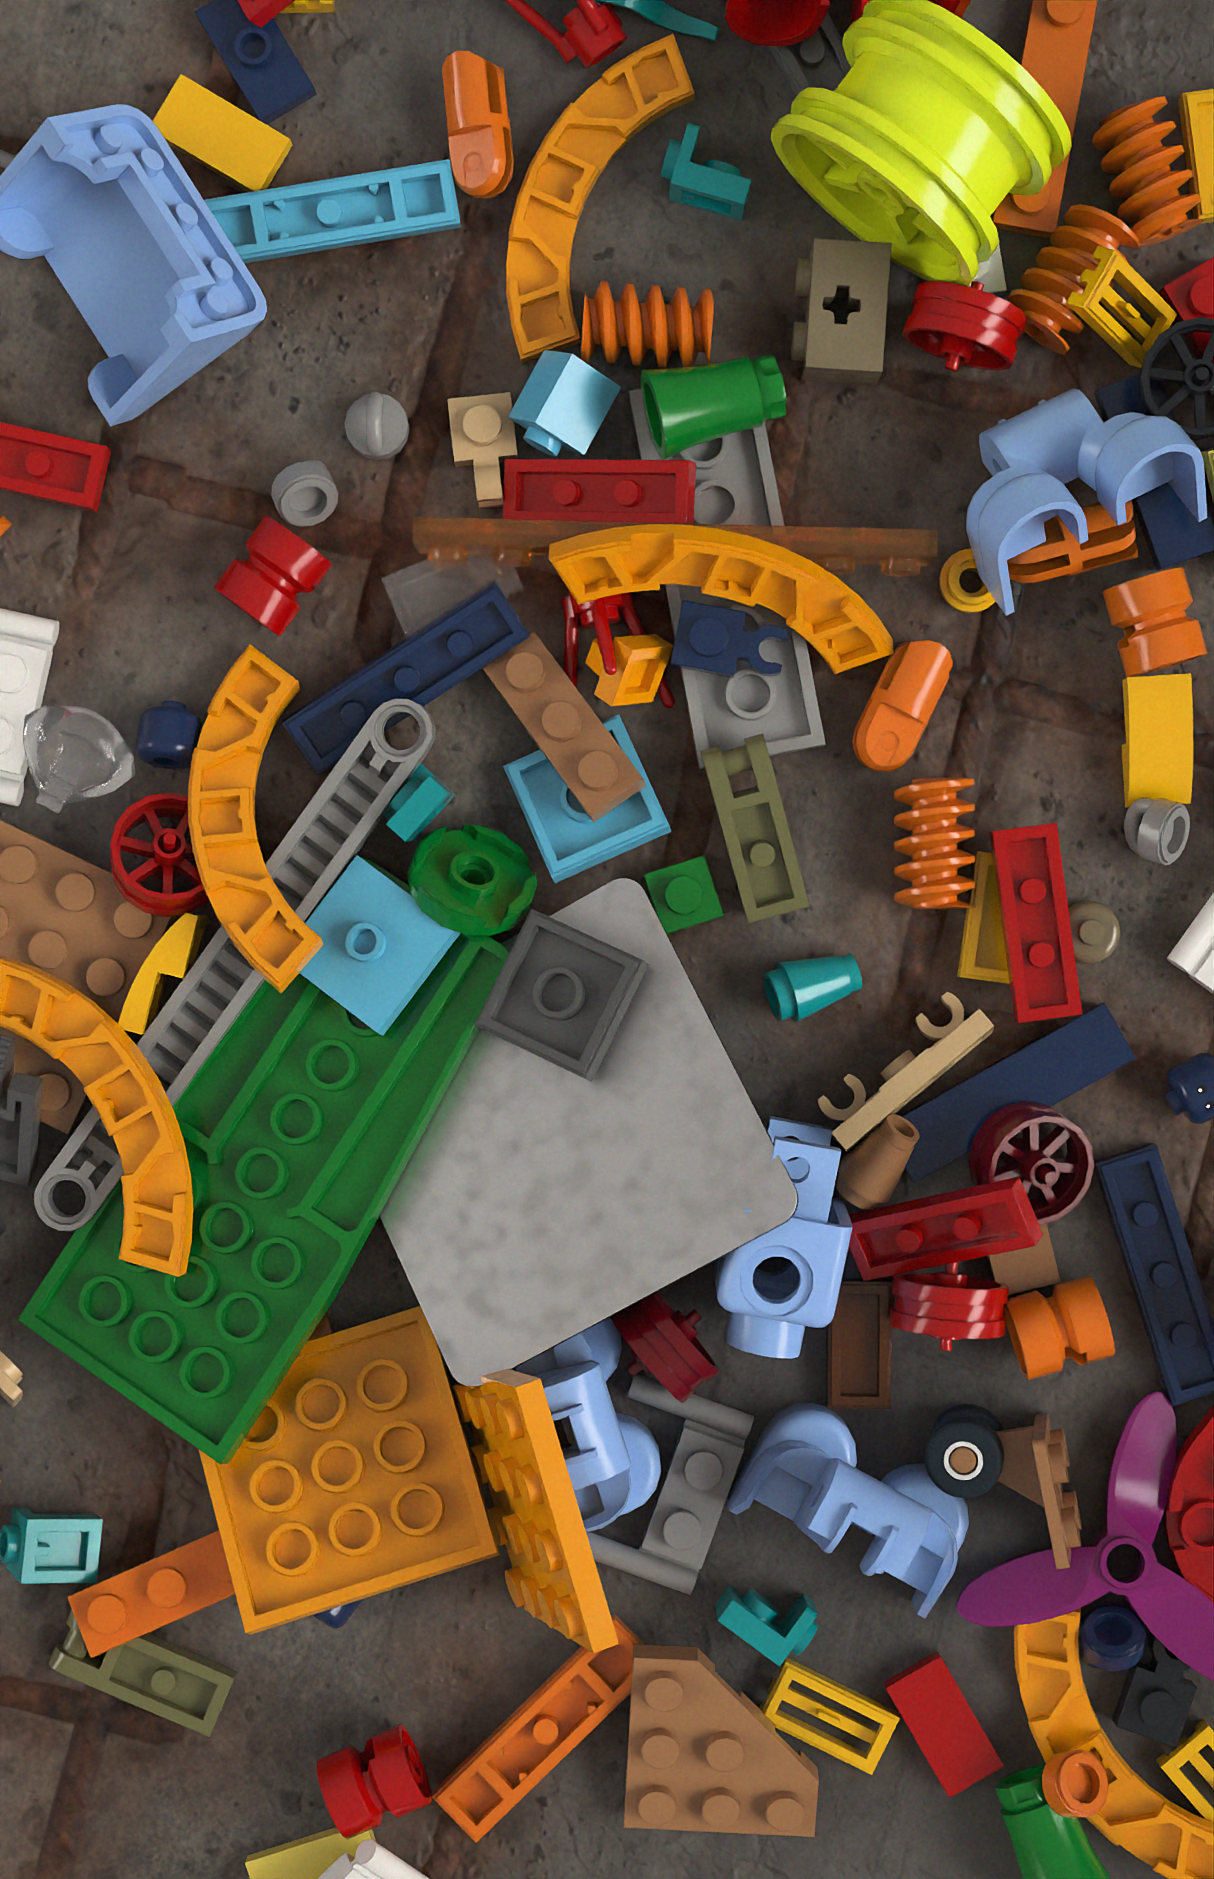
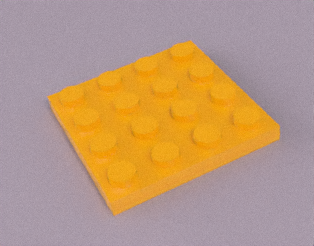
(350, 1478)
(535, 1507)

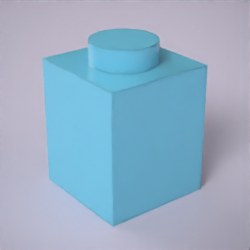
(563, 403)

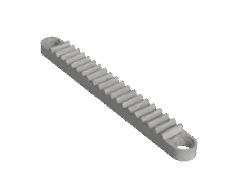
(221, 979)

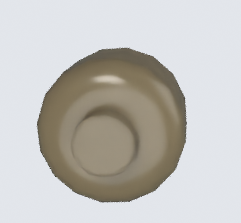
(1093, 931)

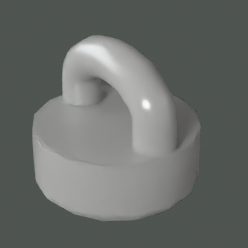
(377, 426)
(304, 493)
(1161, 832)

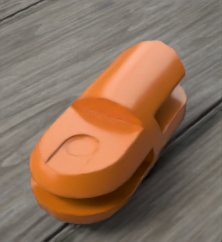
(477, 124)
(1065, 556)
(901, 704)

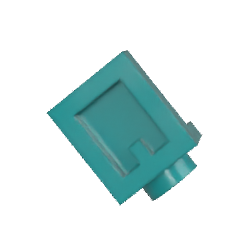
(710, 187)
(417, 804)
(51, 1547)
(755, 1622)

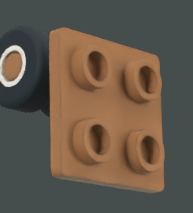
(973, 1452)

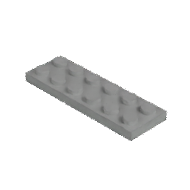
(740, 488)

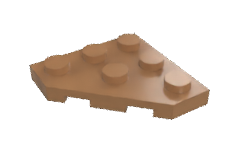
(708, 1754)

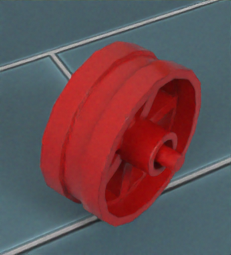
(964, 325)
(167, 857)
(948, 1305)

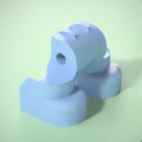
(1055, 444)
(610, 1454)
(810, 1476)

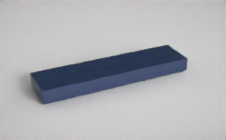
(413, 669)
(1037, 1072)
(1160, 1270)

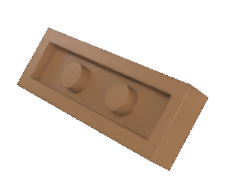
(564, 727)

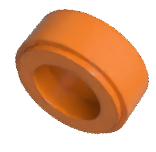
(1075, 1783)

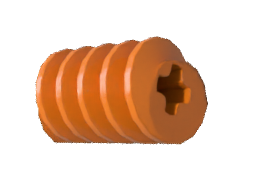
(1145, 172)
(1060, 269)
(647, 325)
(934, 843)

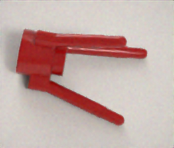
(591, 34)
(599, 615)

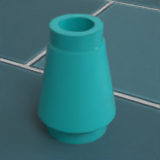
(809, 985)

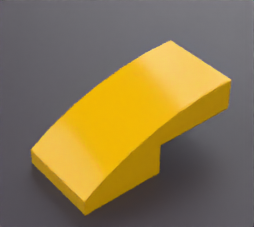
(1158, 738)
(170, 956)

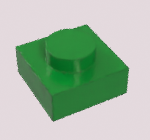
(683, 894)

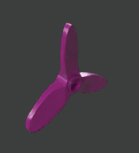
(1135, 1498)

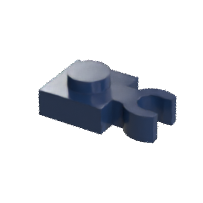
(714, 639)

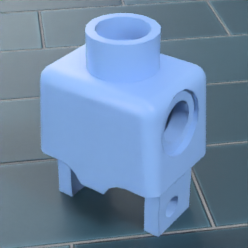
(774, 1307)

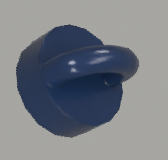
(1112, 1638)

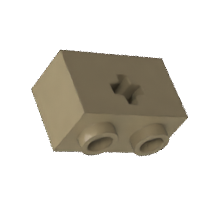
(860, 278)

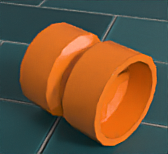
(1154, 622)
(1059, 1327)

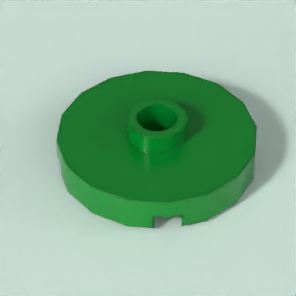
(471, 880)

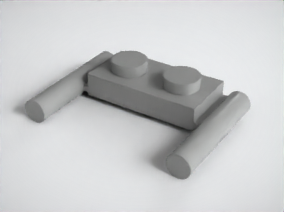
(690, 1492)

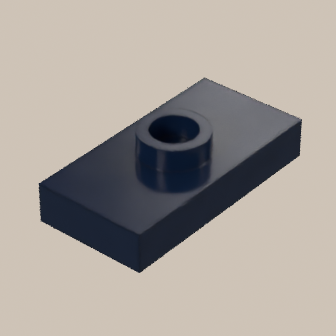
(256, 59)

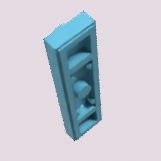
(339, 211)

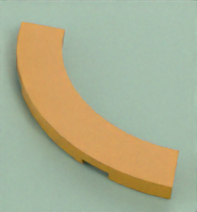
(561, 179)
(731, 568)
(224, 820)
(128, 1102)
(1064, 1720)

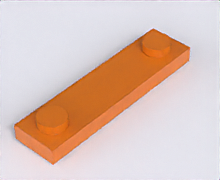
(1056, 58)
(538, 1735)

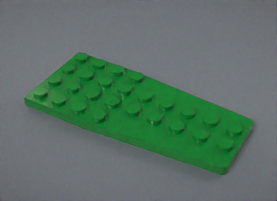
(290, 1163)

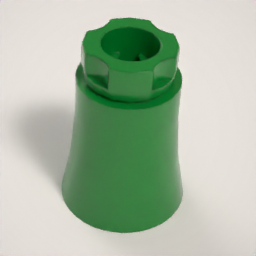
(710, 401)
(1042, 1839)

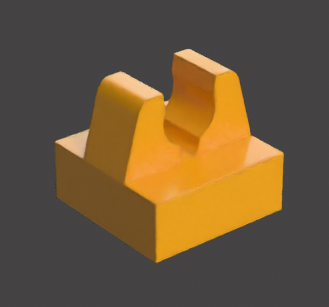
(639, 669)

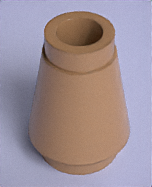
(875, 1164)

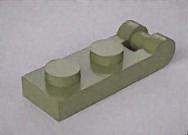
(756, 831)
(150, 1676)

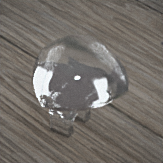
(74, 755)

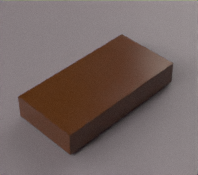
(860, 1346)

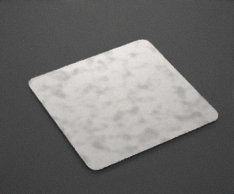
(576, 1197)

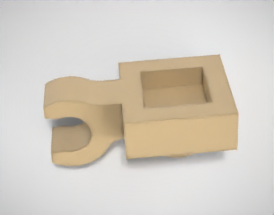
(483, 438)

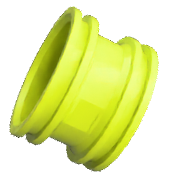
(923, 138)

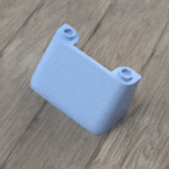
(131, 251)

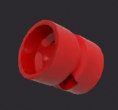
(273, 575)
(374, 1781)

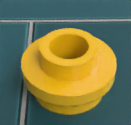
(951, 588)

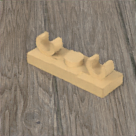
(908, 1074)

